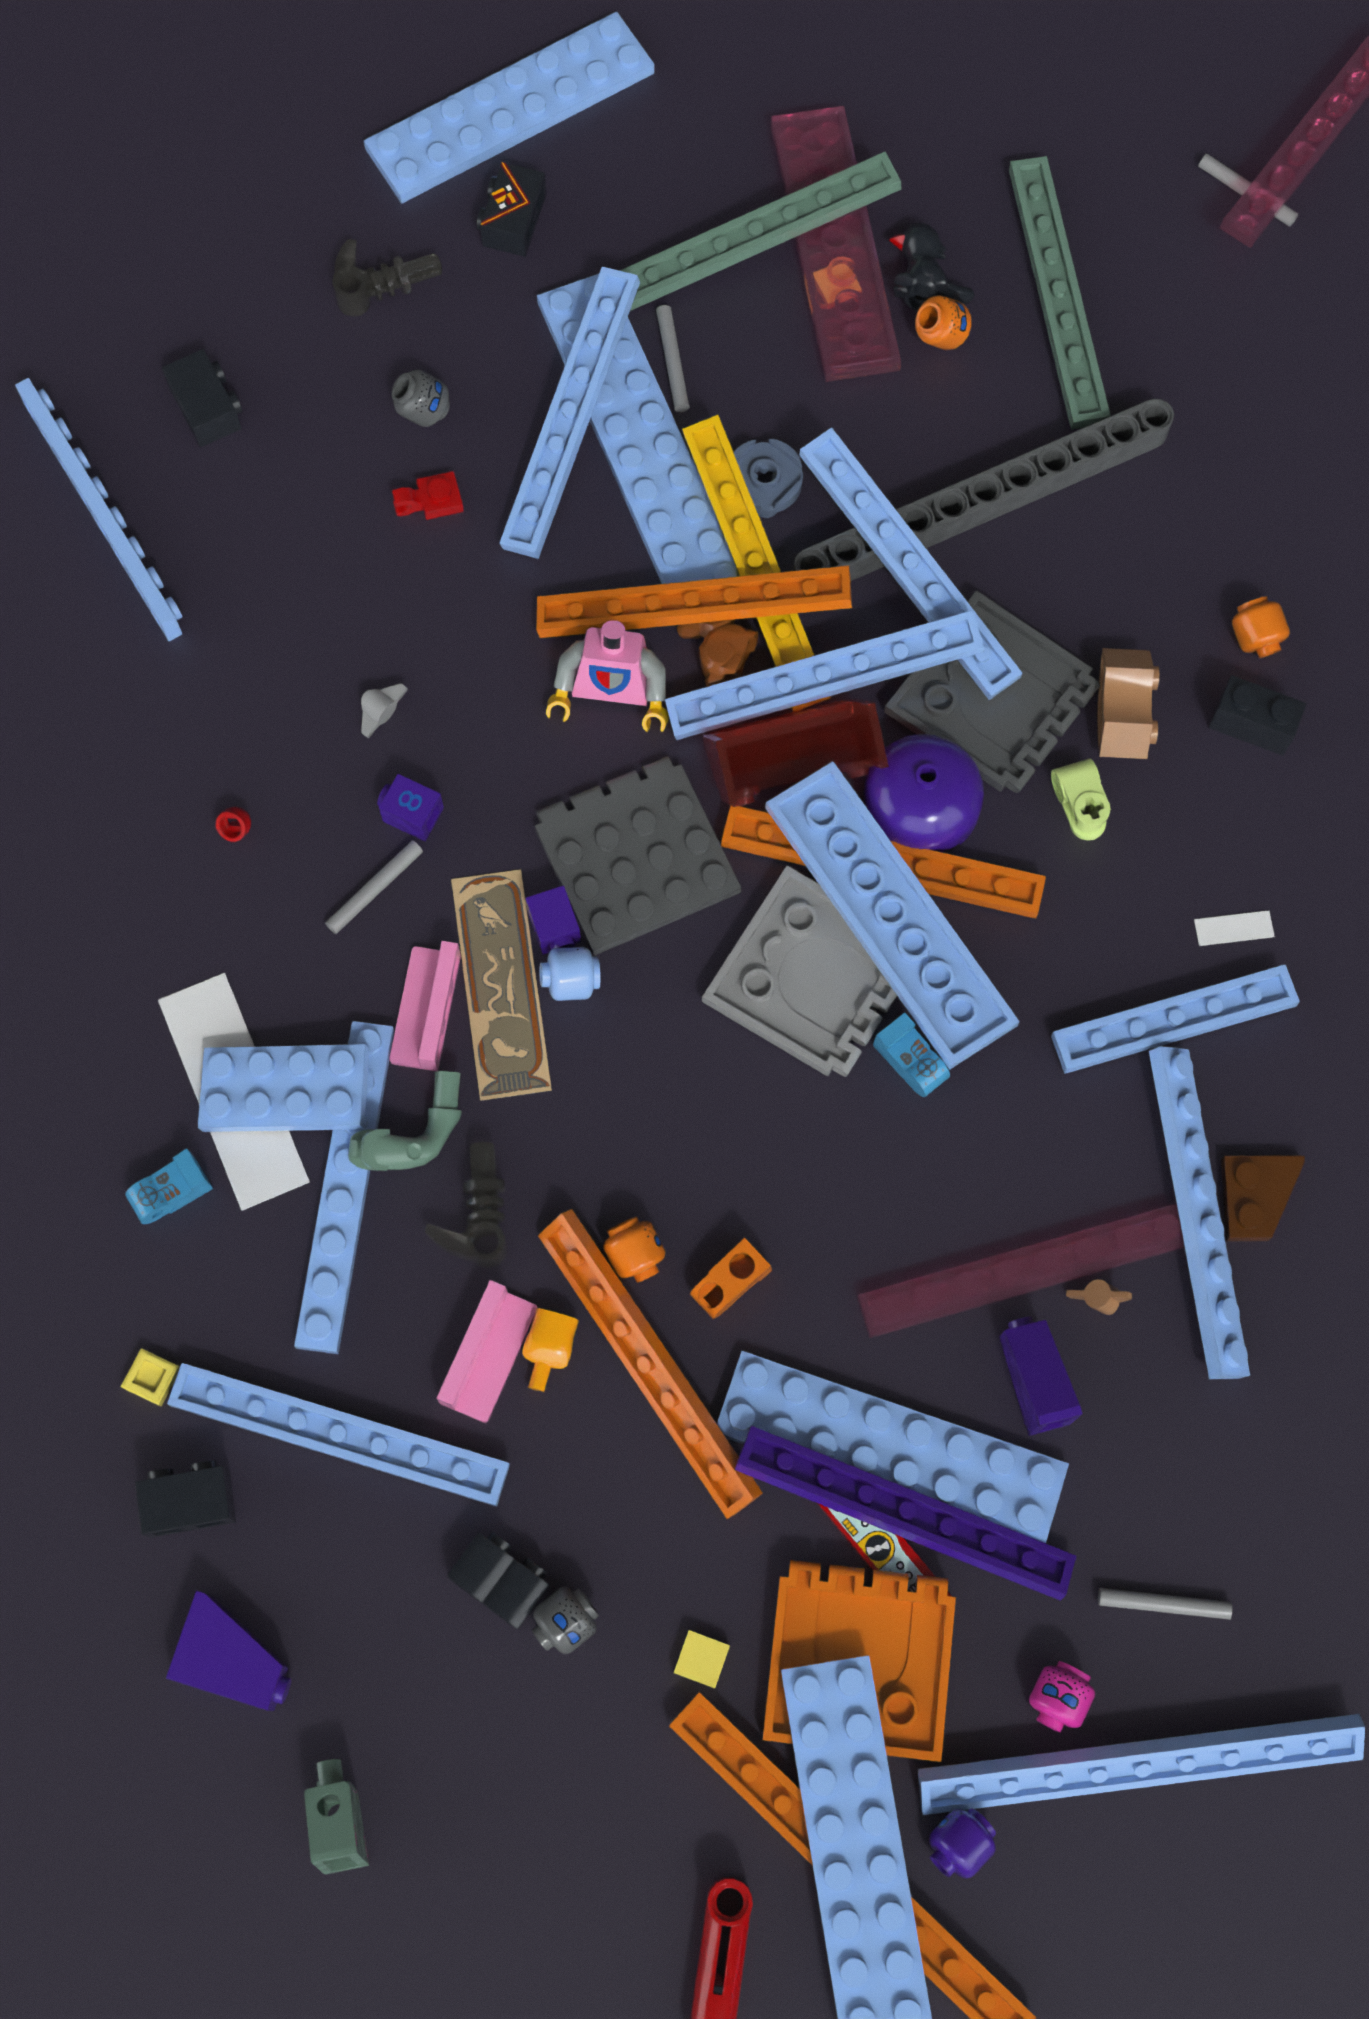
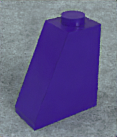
(1039, 1376)
(226, 1658)

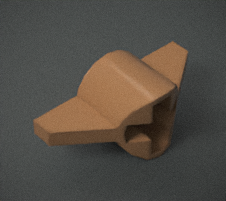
(1101, 1296)

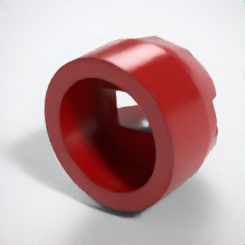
(233, 830)

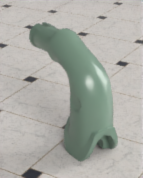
(382, 1152)

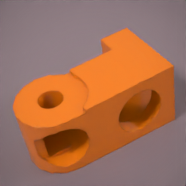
(730, 1279)

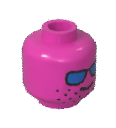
(1062, 1696)

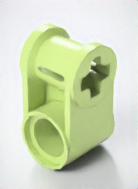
(1081, 792)

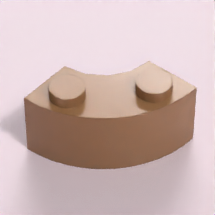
(1126, 703)

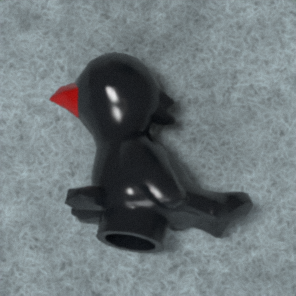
(924, 275)

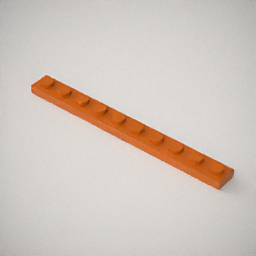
(780, 1804)

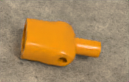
(548, 1345)

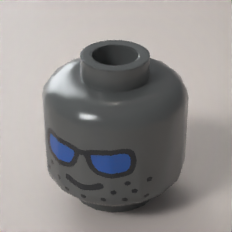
(420, 398)
(565, 1620)

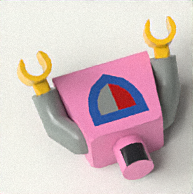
(612, 668)

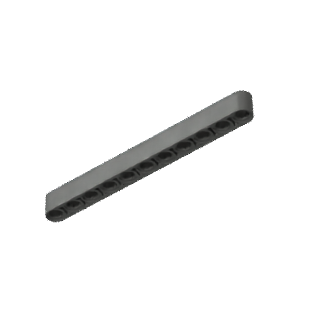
(1004, 494)

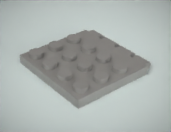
(802, 978)

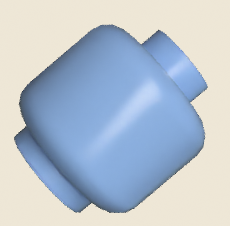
(570, 973)

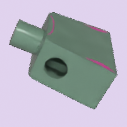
(339, 1839)

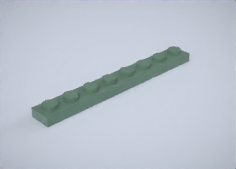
(764, 228)
(1059, 292)

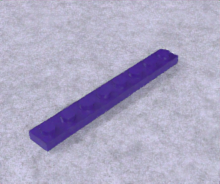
(906, 1513)

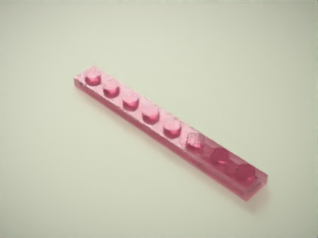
(1300, 151)
(1021, 1271)

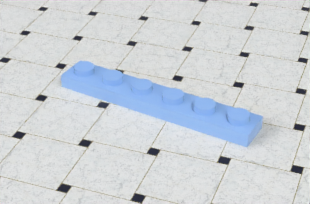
(1174, 1019)

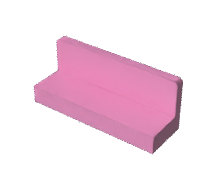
(425, 1007)
(487, 1353)

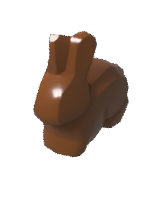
(723, 648)

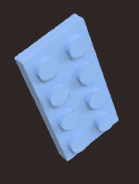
(283, 1088)

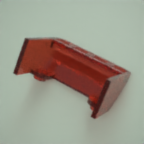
(794, 747)

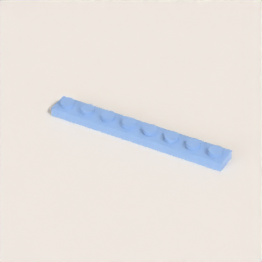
(569, 412)
(108, 520)
(903, 554)
(824, 675)
(341, 1211)
(1199, 1214)
(339, 1434)

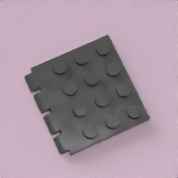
(1014, 722)
(635, 855)

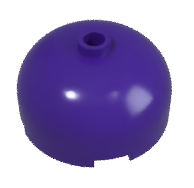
(921, 812)

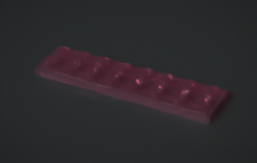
(839, 256)

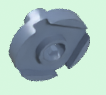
(786, 475)

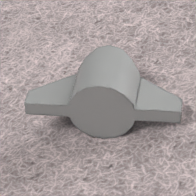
(379, 706)

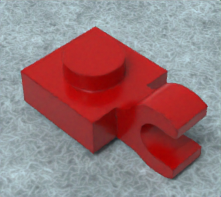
(434, 495)

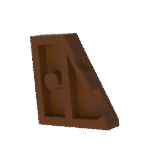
(1257, 1193)

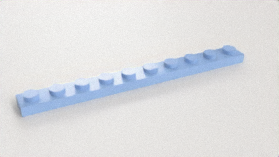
(1141, 1764)

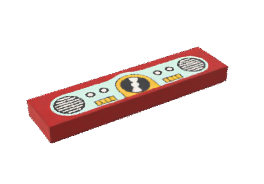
(879, 1547)

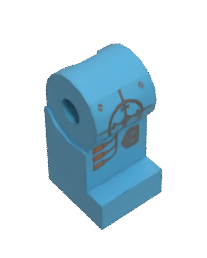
(911, 1056)
(168, 1188)

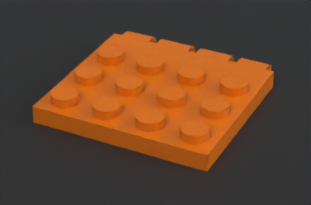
(898, 1629)

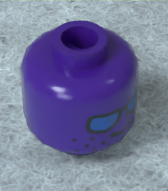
(962, 1843)

